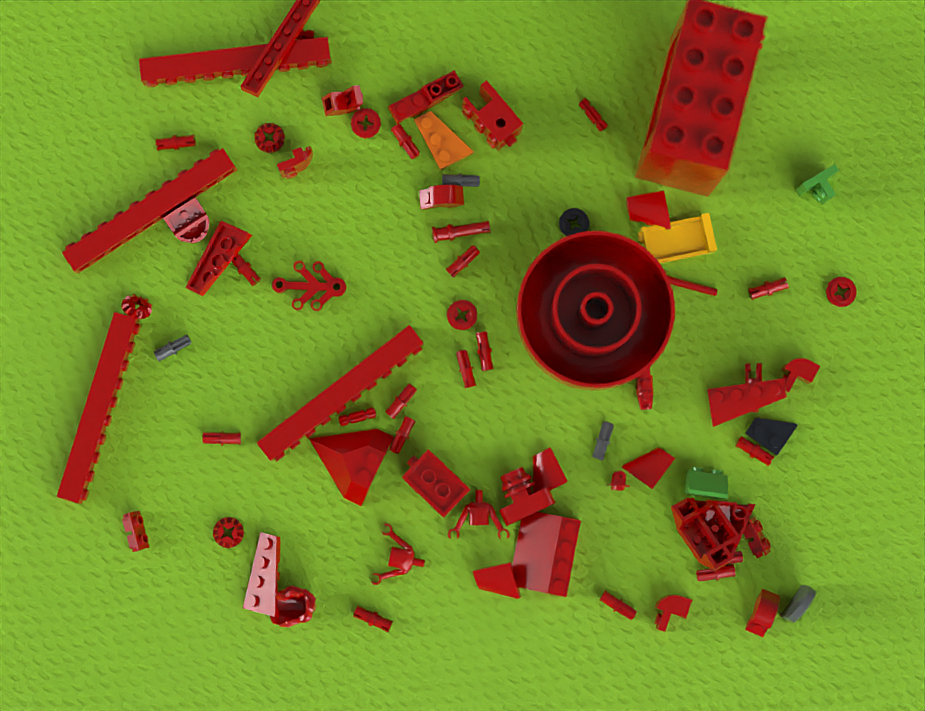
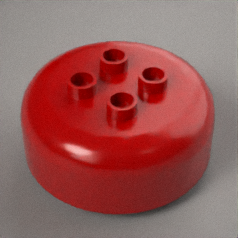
(595, 310)

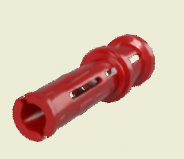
(451, 232)

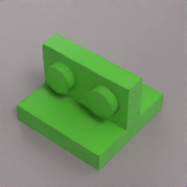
(821, 188)

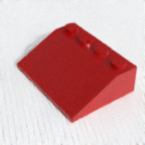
(545, 553)

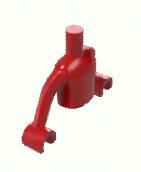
(478, 515)
(399, 558)

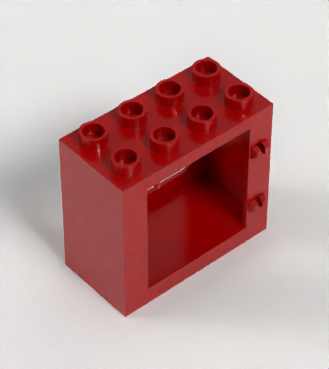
(701, 97)

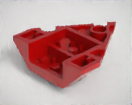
(353, 460)
(711, 528)

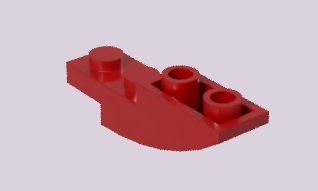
(426, 97)

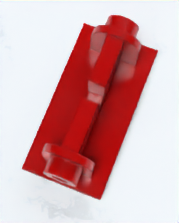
(618, 481)
(134, 522)
(760, 543)

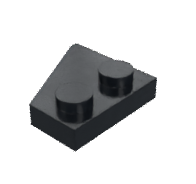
(770, 433)

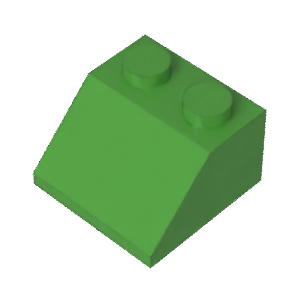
(706, 484)

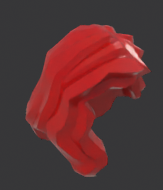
(294, 606)

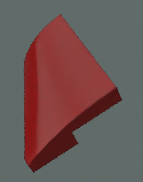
(649, 208)
(650, 466)
(547, 471)
(498, 580)

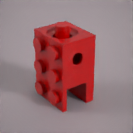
(495, 119)
(435, 482)

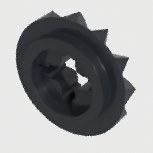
(571, 214)

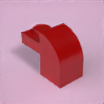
(343, 102)
(441, 196)
(801, 369)
(670, 605)
(764, 613)

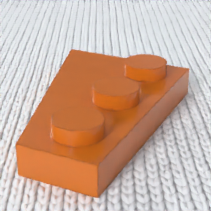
(441, 141)

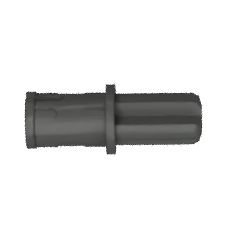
(461, 180)
(172, 348)
(603, 440)

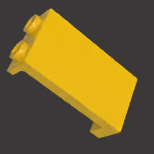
(684, 240)

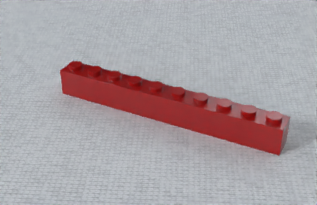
(229, 62)
(148, 211)
(340, 393)
(98, 408)

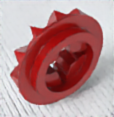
(360, 116)
(269, 147)
(843, 283)
(142, 312)
(461, 324)
(227, 542)

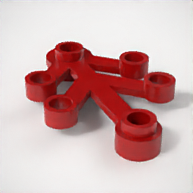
(312, 286)

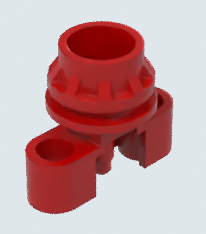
(525, 502)

